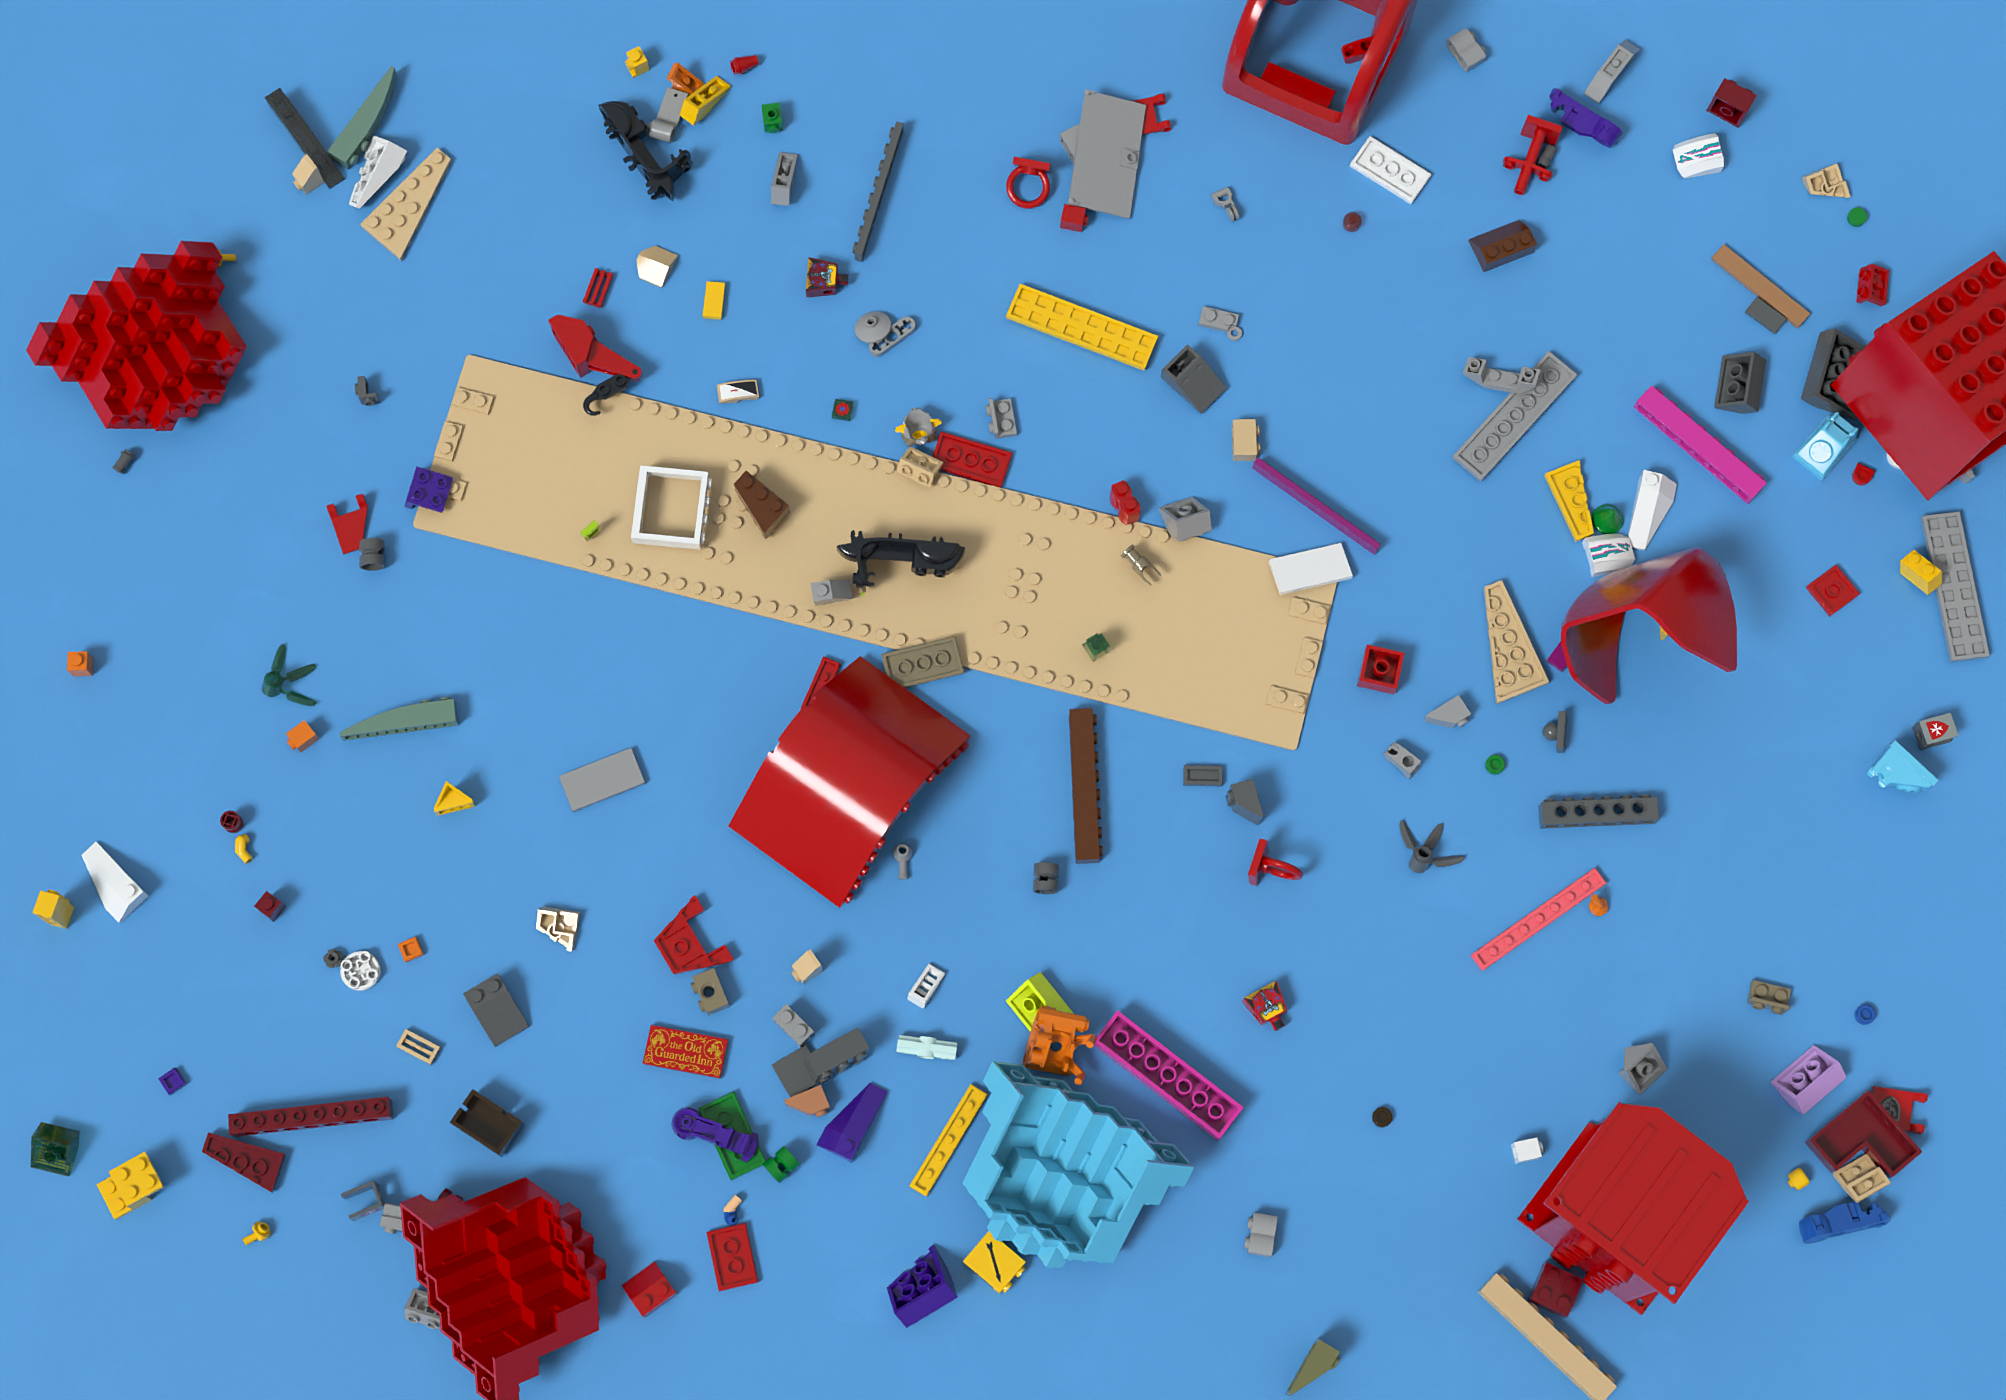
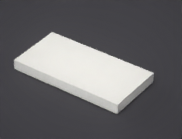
(1390, 170)
(1310, 569)

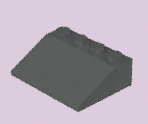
(1828, 362)

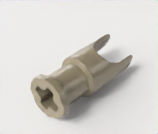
(1138, 562)

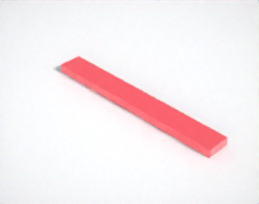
(1538, 919)

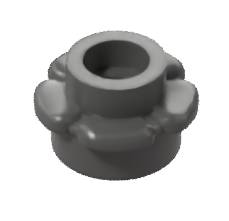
(333, 963)

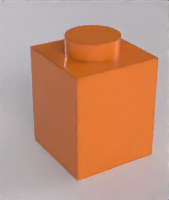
(80, 663)
(301, 736)

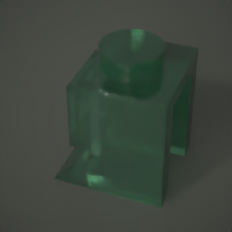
(1096, 645)

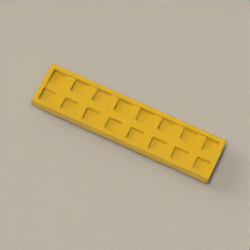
(1082, 327)

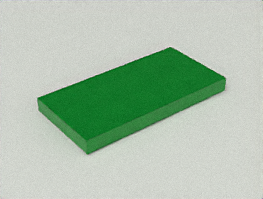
(730, 1114)

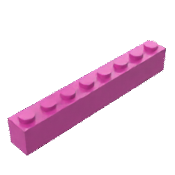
(1699, 444)

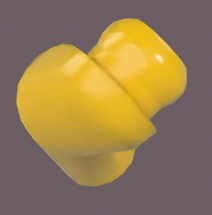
(240, 848)

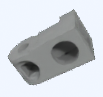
(1402, 759)

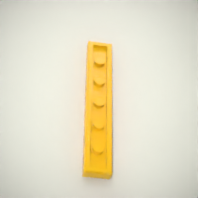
(948, 1140)

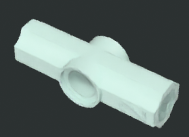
(926, 1047)

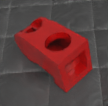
(1356, 50)

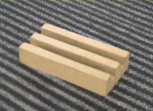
(432, 1054)

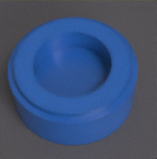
(1865, 1014)

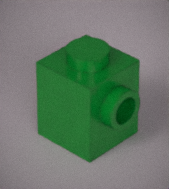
(772, 117)

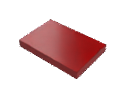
(732, 1257)

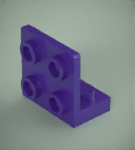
(428, 490)

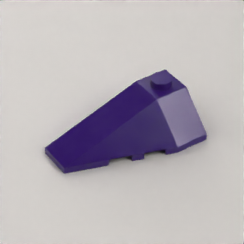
(848, 1129)

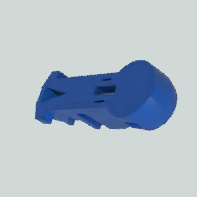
(1840, 1221)

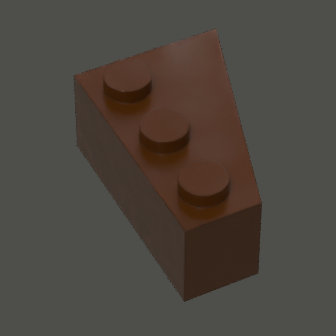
(761, 503)

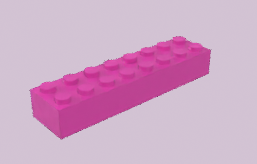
(1167, 1075)

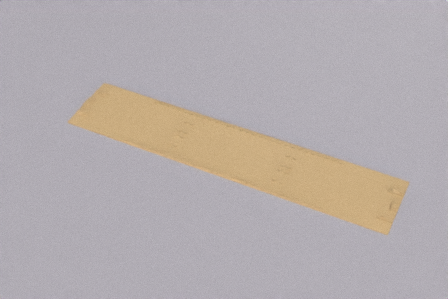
(1034, 581)

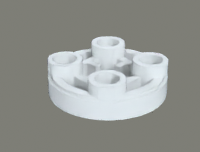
(360, 971)

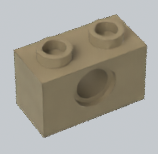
(709, 980)

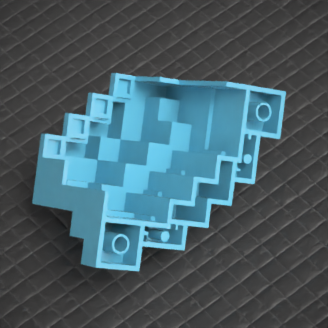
(1065, 1170)

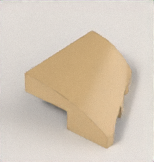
(1826, 182)
(559, 925)

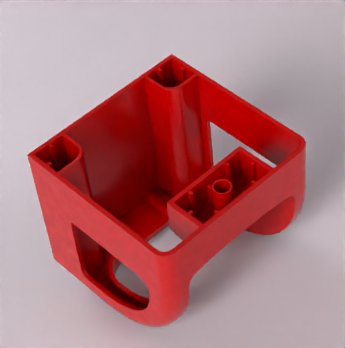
(1305, 100)

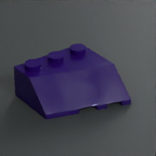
(922, 1289)

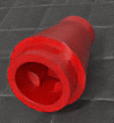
(743, 64)

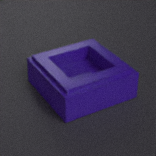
(172, 1081)

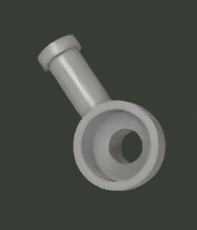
(902, 859)

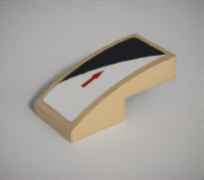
(738, 390)

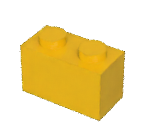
(1921, 572)

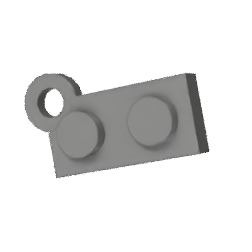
(1220, 321)

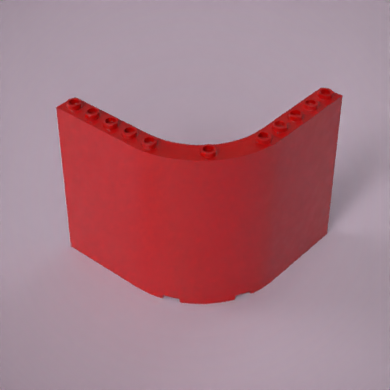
(845, 778)

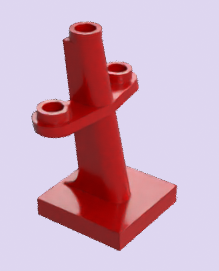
(1540, 132)

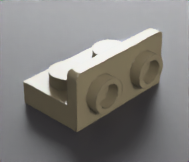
(1769, 996)

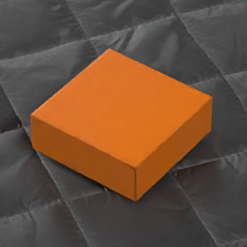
(410, 949)

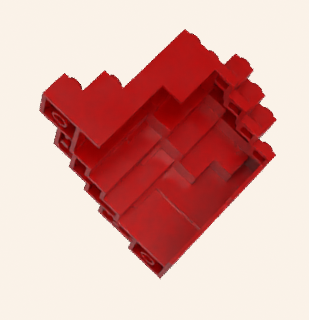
(146, 340)
(505, 1278)

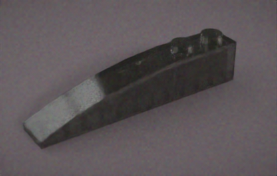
(303, 137)

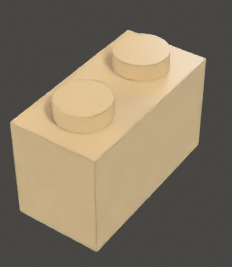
(1244, 439)

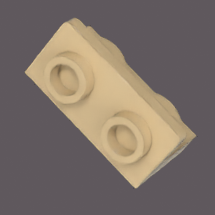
(919, 466)

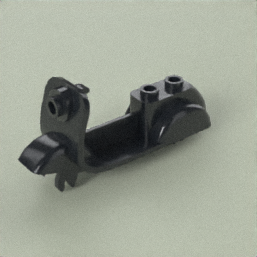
(629, 131)
(926, 556)

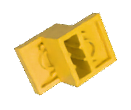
(130, 1185)

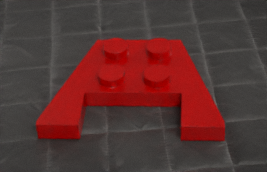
(681, 946)

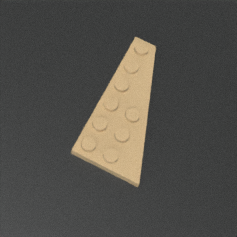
(403, 210)
(1512, 654)

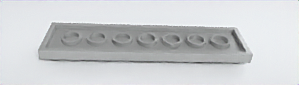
(1513, 418)

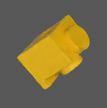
(636, 62)

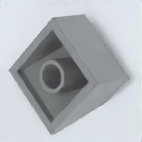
(1186, 519)

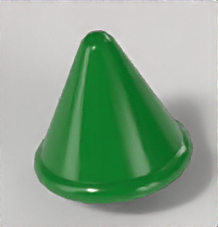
(1607, 519)

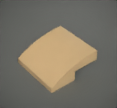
(1861, 1178)

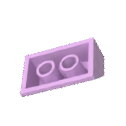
(1809, 1079)

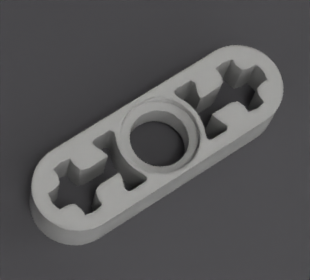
(891, 344)

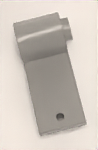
(668, 118)

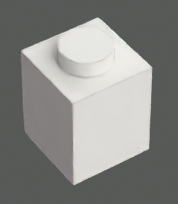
(1527, 1150)

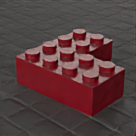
(1868, 1128)

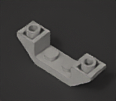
(1610, 70)
(1478, 371)

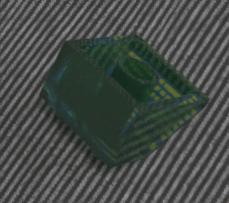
(54, 1148)

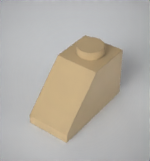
(307, 175)
(806, 967)

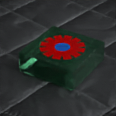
(842, 410)

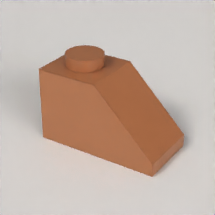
(810, 1102)

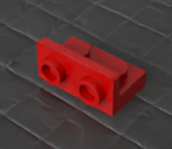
(1872, 285)

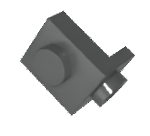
(362, 391)

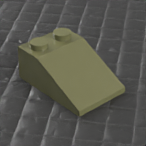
(1317, 1362)

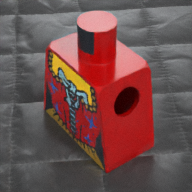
(1267, 1005)

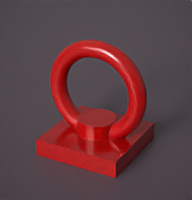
(1029, 167)
(1265, 864)

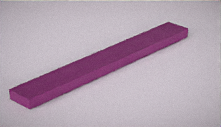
(1316, 506)

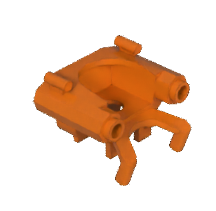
(1059, 1027)

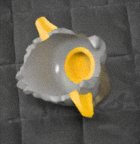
(918, 428)

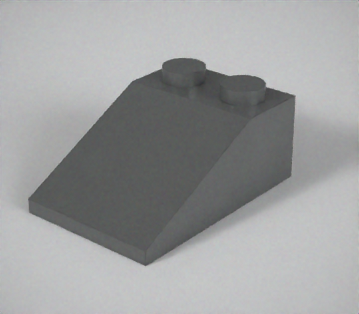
(496, 1010)

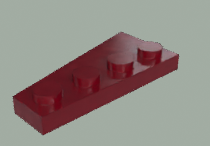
(250, 1161)

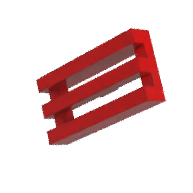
(590, 287)

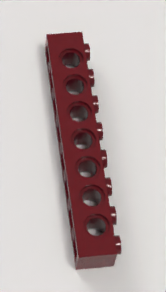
(310, 1116)

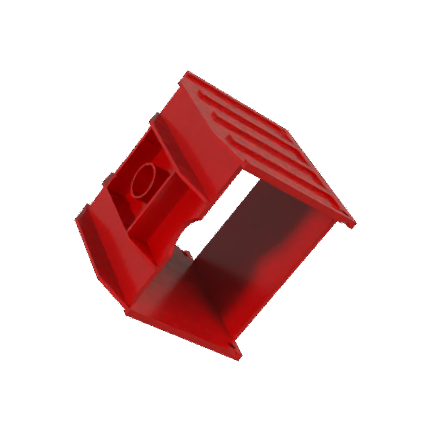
(1636, 1205)

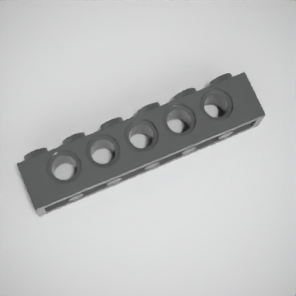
(1647, 804)

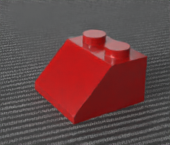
(649, 1290)

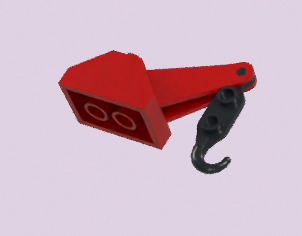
(588, 354)

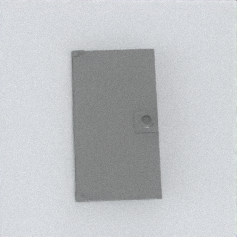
(1107, 154)

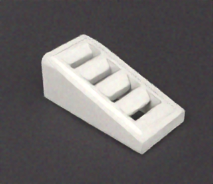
(922, 1001)

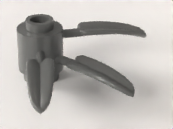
(1422, 855)

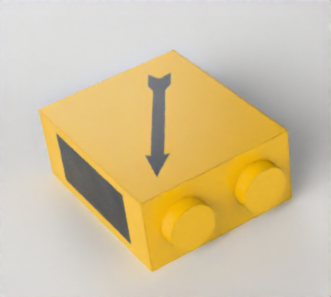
(995, 1263)

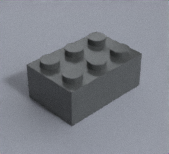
(836, 1056)

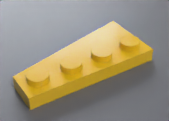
(1569, 493)

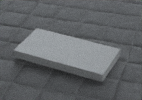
(602, 780)

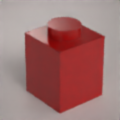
(1073, 218)

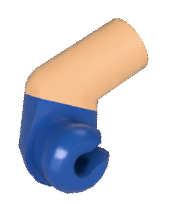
(730, 1210)

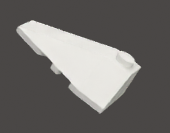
(382, 161)
(1652, 501)
(115, 887)

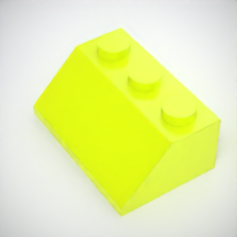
(1033, 994)

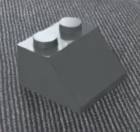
(1245, 801)

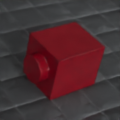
(270, 906)

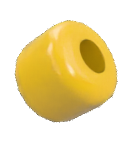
(1798, 1179)

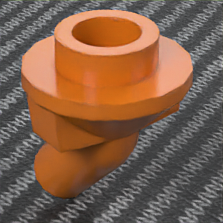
(1598, 906)

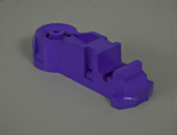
(1584, 121)
(690, 1124)

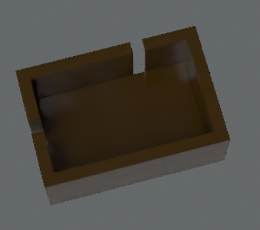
(487, 1123)

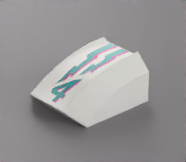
(1699, 156)
(1608, 553)

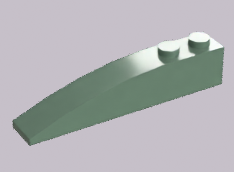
(364, 123)
(406, 719)

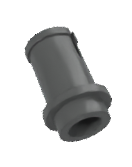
(1546, 157)
(123, 461)

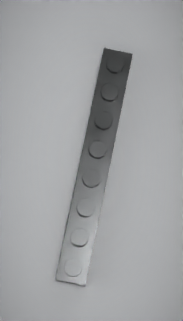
(880, 184)

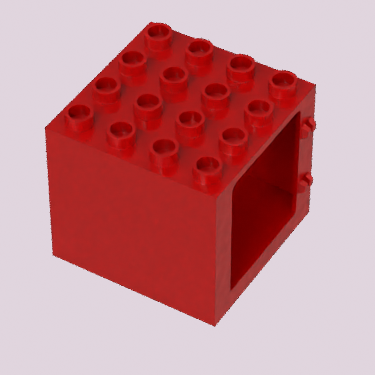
(1937, 379)

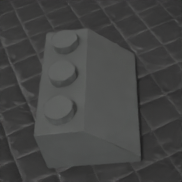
(1740, 383)

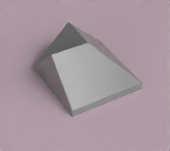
(1642, 1066)

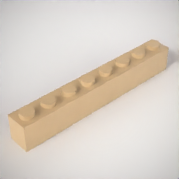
(1546, 1338)

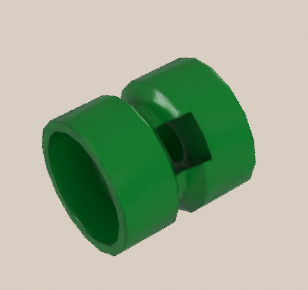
(786, 1159)

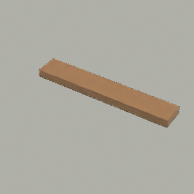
(1760, 286)

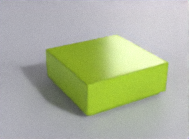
(590, 531)

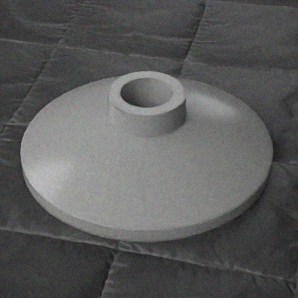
(873, 332)

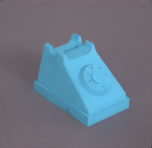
(1826, 445)
(1901, 770)

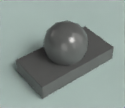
(1554, 731)

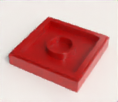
(1832, 590)

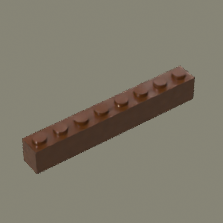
(1084, 786)

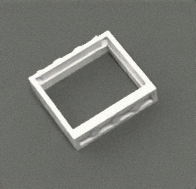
(670, 541)

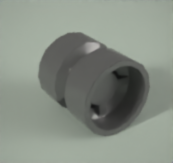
(371, 554)
(1045, 871)

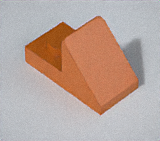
(683, 79)

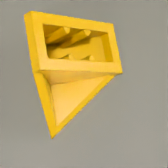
(452, 800)

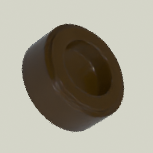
(1382, 1117)

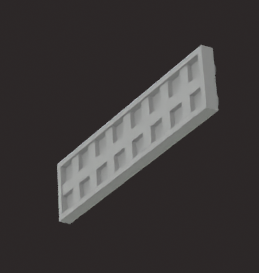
(1957, 593)

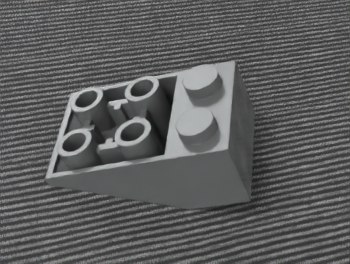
(1193, 379)

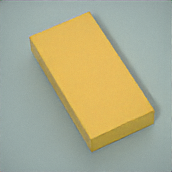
(713, 300)

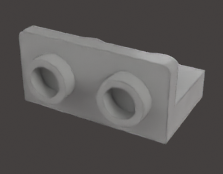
(1002, 418)
(419, 1312)

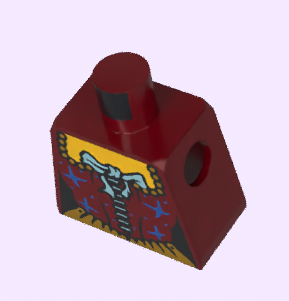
(823, 278)

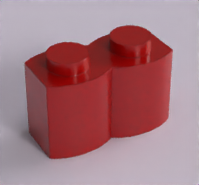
(1124, 502)

